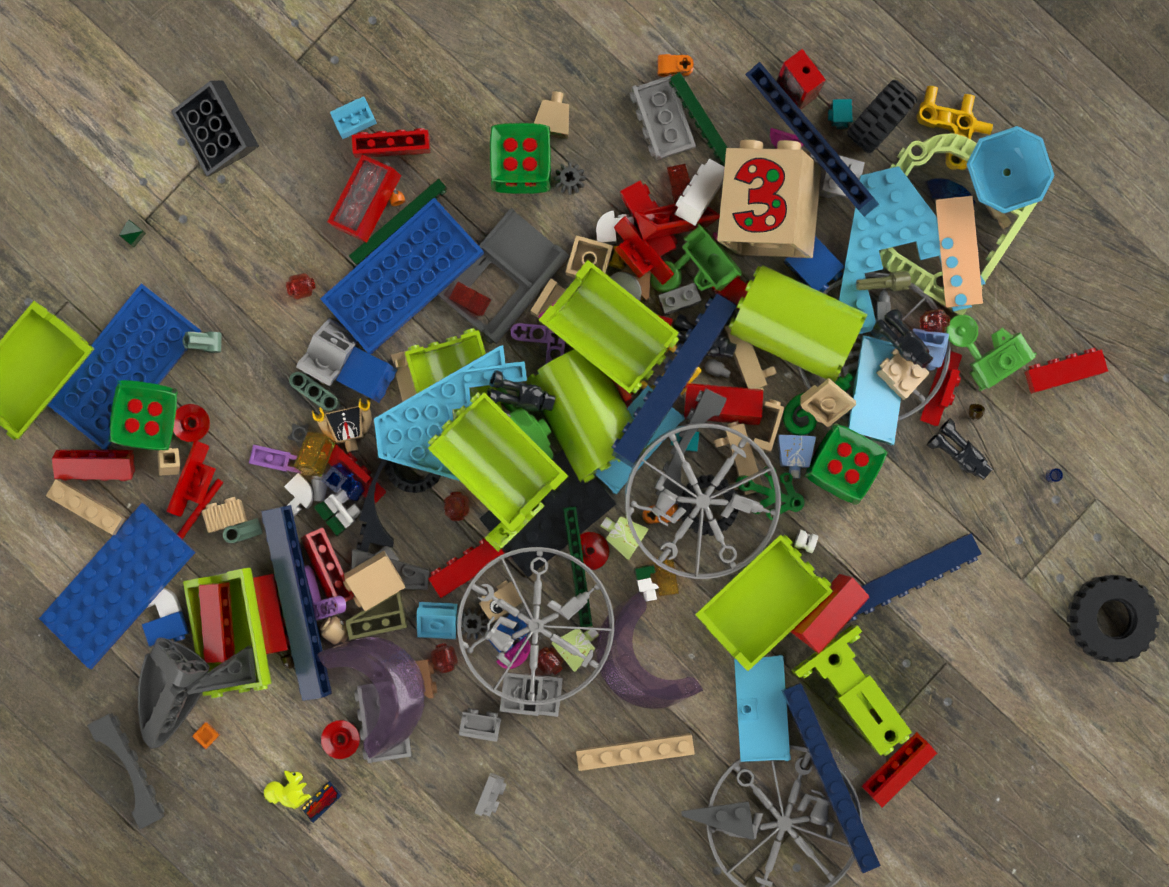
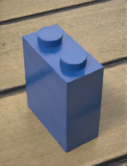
(817, 270)
(366, 374)

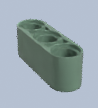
(305, 389)

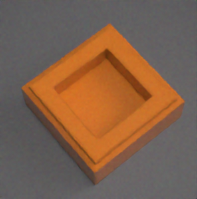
(206, 735)

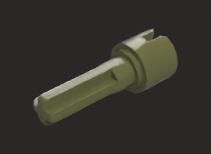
(895, 281)

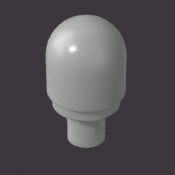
(716, 368)

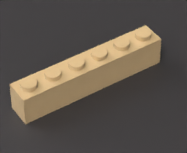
(635, 751)

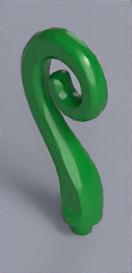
(791, 406)

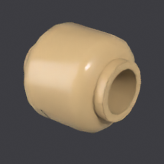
(334, 630)

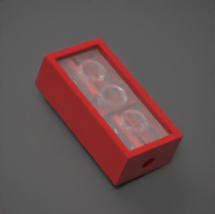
(801, 79)
(364, 198)

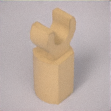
(1002, 219)

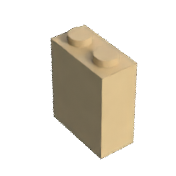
(373, 581)

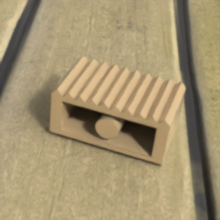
(224, 515)

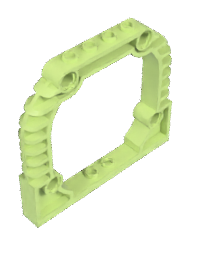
(894, 262)

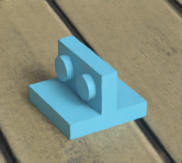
(437, 620)

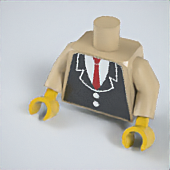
(346, 424)

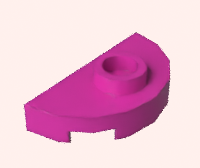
(778, 135)
(520, 658)

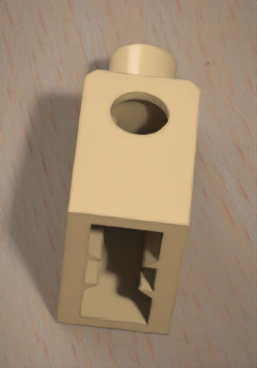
(555, 115)

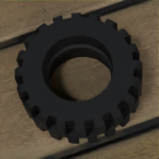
(882, 116)

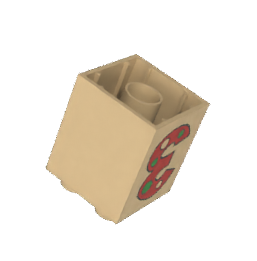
(769, 200)

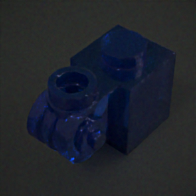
(340, 478)

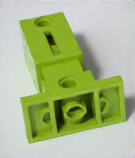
(857, 693)

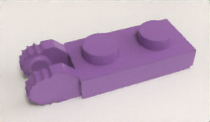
(272, 458)

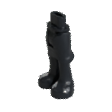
(909, 345)
(720, 348)
(528, 396)
(968, 458)

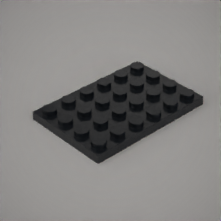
(548, 526)

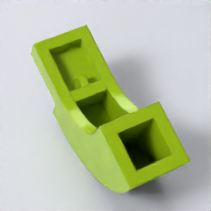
(502, 535)

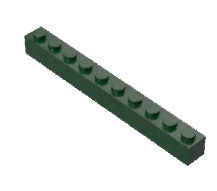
(700, 117)
(363, 251)
(578, 572)

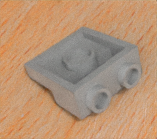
(487, 802)

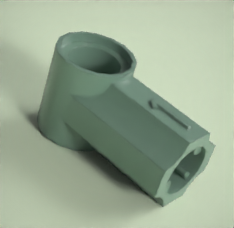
(206, 341)
(244, 531)

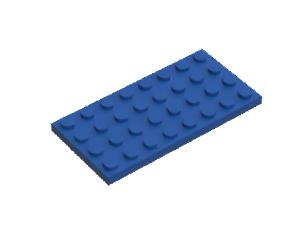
(402, 276)
(135, 346)
(117, 585)

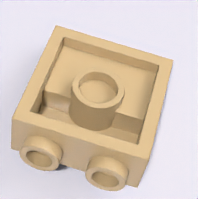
(901, 374)
(827, 402)

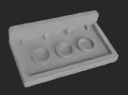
(662, 118)
(369, 715)

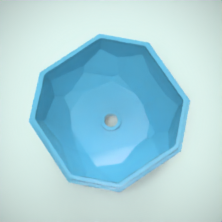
(1026, 160)

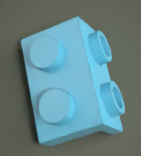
(353, 117)

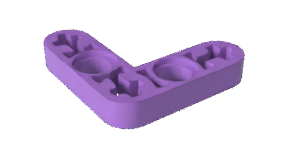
(547, 338)
(318, 604)

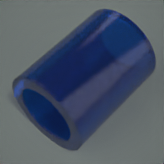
(1059, 475)

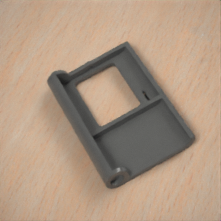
(524, 257)

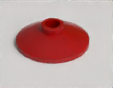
(184, 416)
(600, 547)
(330, 741)

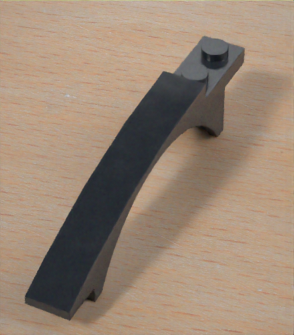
(373, 529)

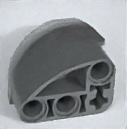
(163, 691)

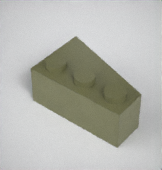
(381, 618)

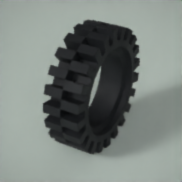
(704, 482)
(407, 485)

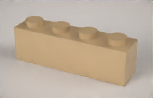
(86, 507)

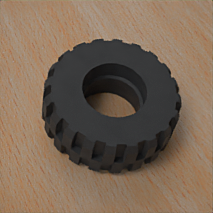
(1140, 625)

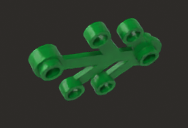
(788, 499)

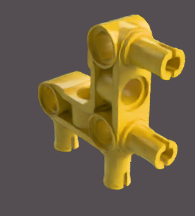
(949, 119)

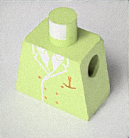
(621, 536)
(579, 640)

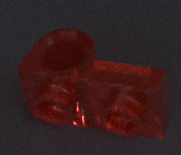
(678, 180)
(470, 299)

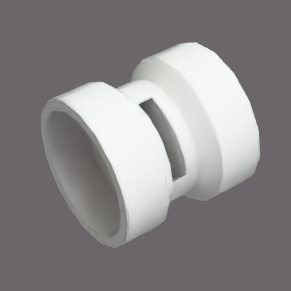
(801, 539)

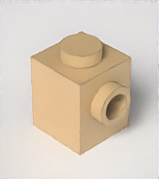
(168, 462)

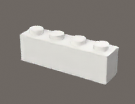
(701, 192)

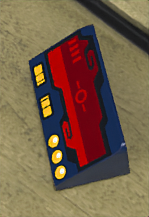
(321, 801)

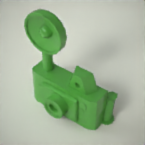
(709, 256)
(997, 363)
(534, 429)

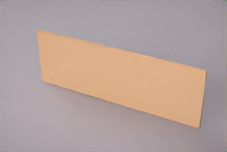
(957, 222)

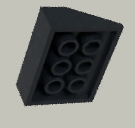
(214, 127)

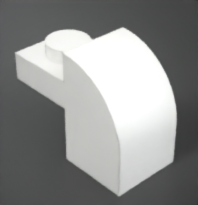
(605, 227)
(302, 491)
(166, 603)

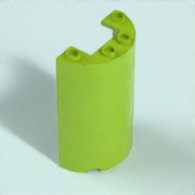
(797, 323)
(610, 328)
(443, 359)
(35, 364)
(585, 412)
(496, 460)
(764, 602)
(245, 619)

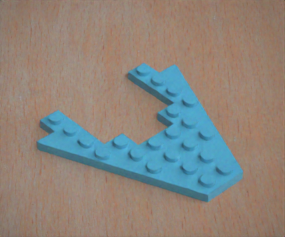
(896, 221)
(408, 427)

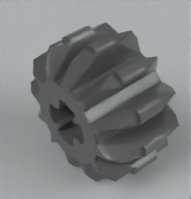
(562, 180)
(480, 623)

